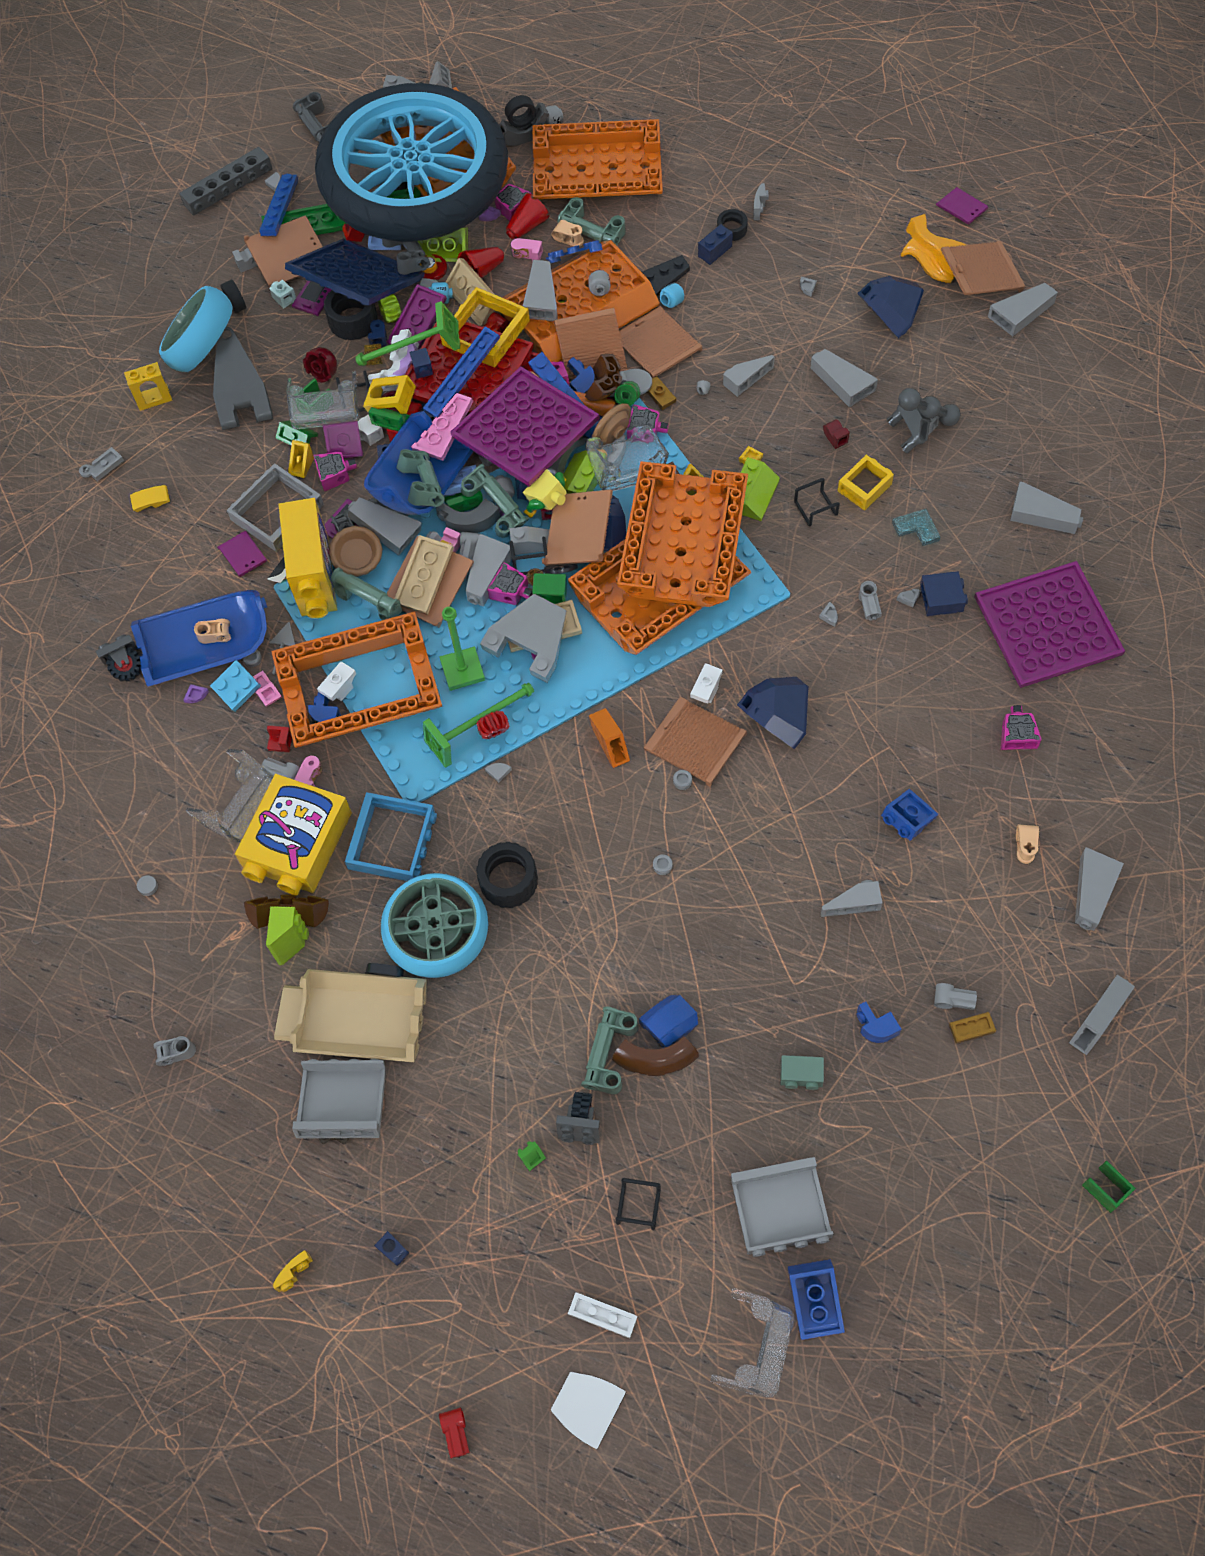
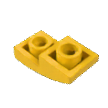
(149, 497)
(287, 1277)

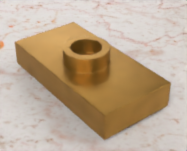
(661, 394)
(972, 1027)

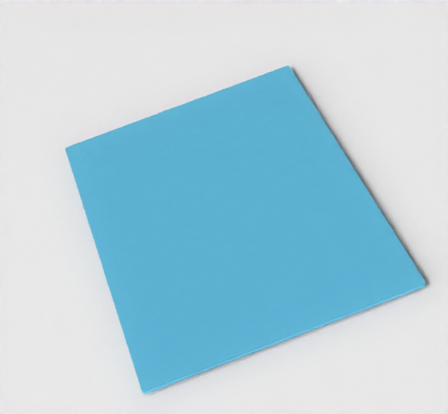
(586, 672)

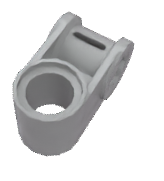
(170, 1050)

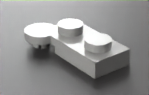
(102, 465)

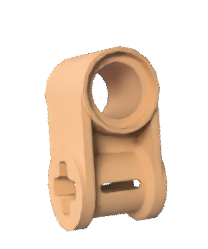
(566, 232)
(214, 630)
(1027, 840)

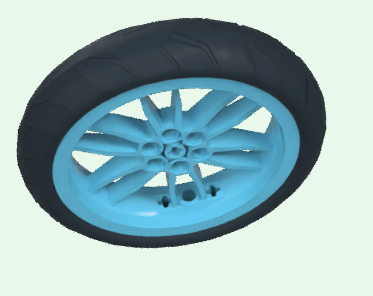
(411, 162)

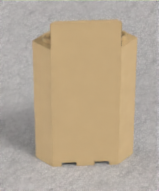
(353, 1015)

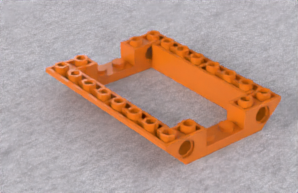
(348, 644)

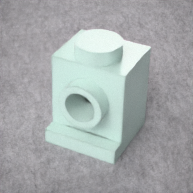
(280, 290)

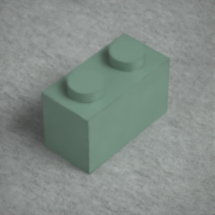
(802, 1072)

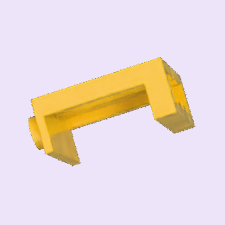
(150, 397)
(401, 399)

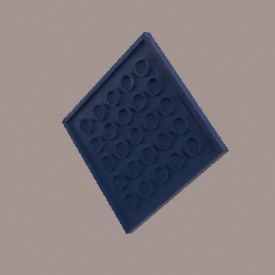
(353, 271)

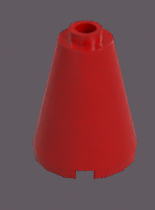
(526, 217)
(483, 259)

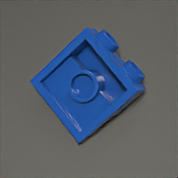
(908, 814)

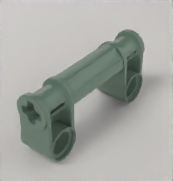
(574, 214)
(481, 479)
(421, 492)
(347, 584)
(597, 1076)

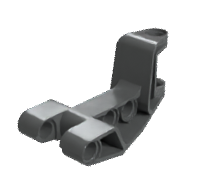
(237, 384)

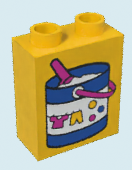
(307, 557)
(293, 835)

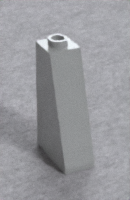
(540, 292)
(1021, 309)
(843, 378)
(1044, 510)
(391, 527)
(487, 561)
(1095, 884)
(1102, 1015)

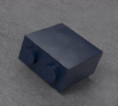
(943, 593)

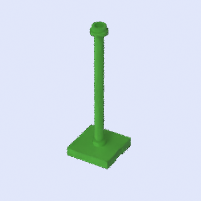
(446, 326)
(464, 665)
(439, 743)

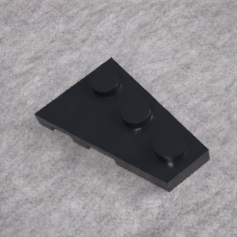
(667, 273)

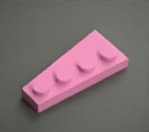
(437, 438)

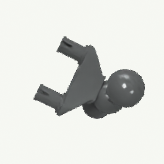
(918, 414)

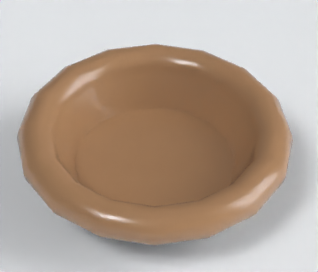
(613, 424)
(355, 550)

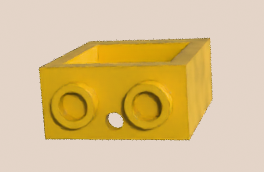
(856, 494)

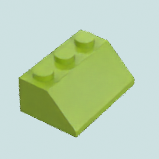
(446, 246)
(580, 474)
(759, 489)
(285, 933)

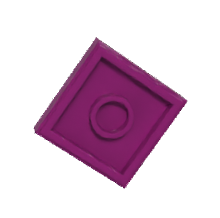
(343, 438)

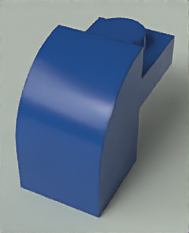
(584, 377)
(321, 711)
(879, 1029)

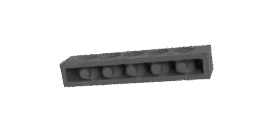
(226, 180)

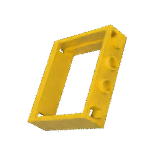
(499, 304)

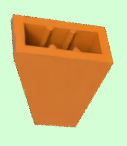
(609, 737)

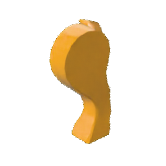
(927, 249)

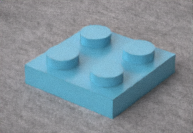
(235, 685)

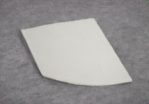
(587, 1406)

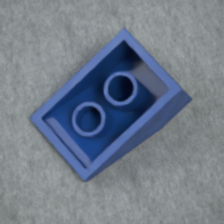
(816, 1299)

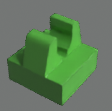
(531, 1155)

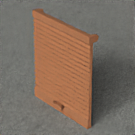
(274, 251)
(983, 268)
(588, 337)
(657, 342)
(578, 528)
(450, 584)
(695, 740)

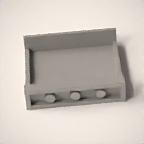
(341, 1099)
(781, 1206)

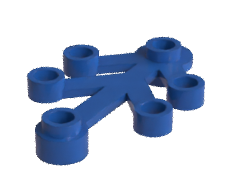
(592, 246)

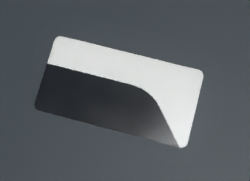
(279, 572)

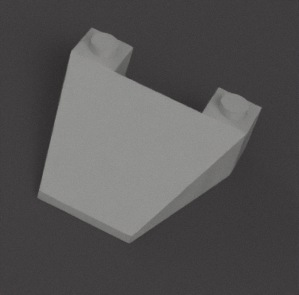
(534, 627)

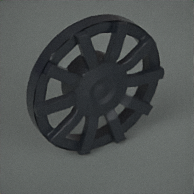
(558, 569)

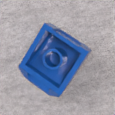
(669, 1020)

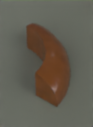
(608, 378)
(312, 909)
(655, 1061)

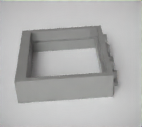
(258, 488)

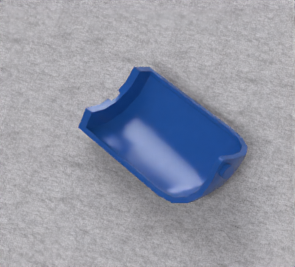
(392, 486)
(172, 646)

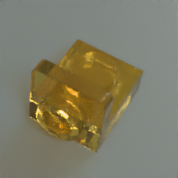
(370, 348)

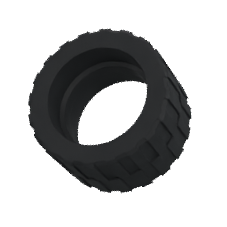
(352, 326)
(501, 854)

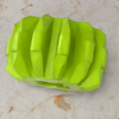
(390, 308)

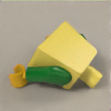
(545, 492)

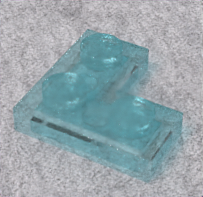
(917, 522)

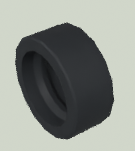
(516, 103)
(737, 216)
(232, 292)

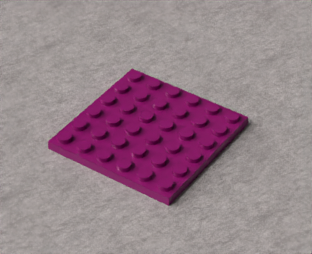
(525, 426)
(1049, 624)

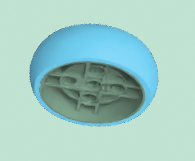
(196, 329)
(470, 921)

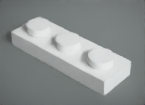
(602, 1315)

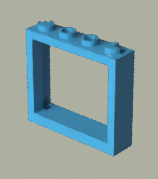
(374, 800)

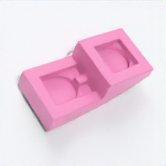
(267, 692)

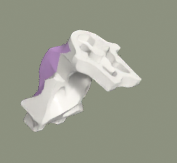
(400, 358)

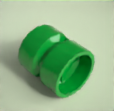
(627, 393)

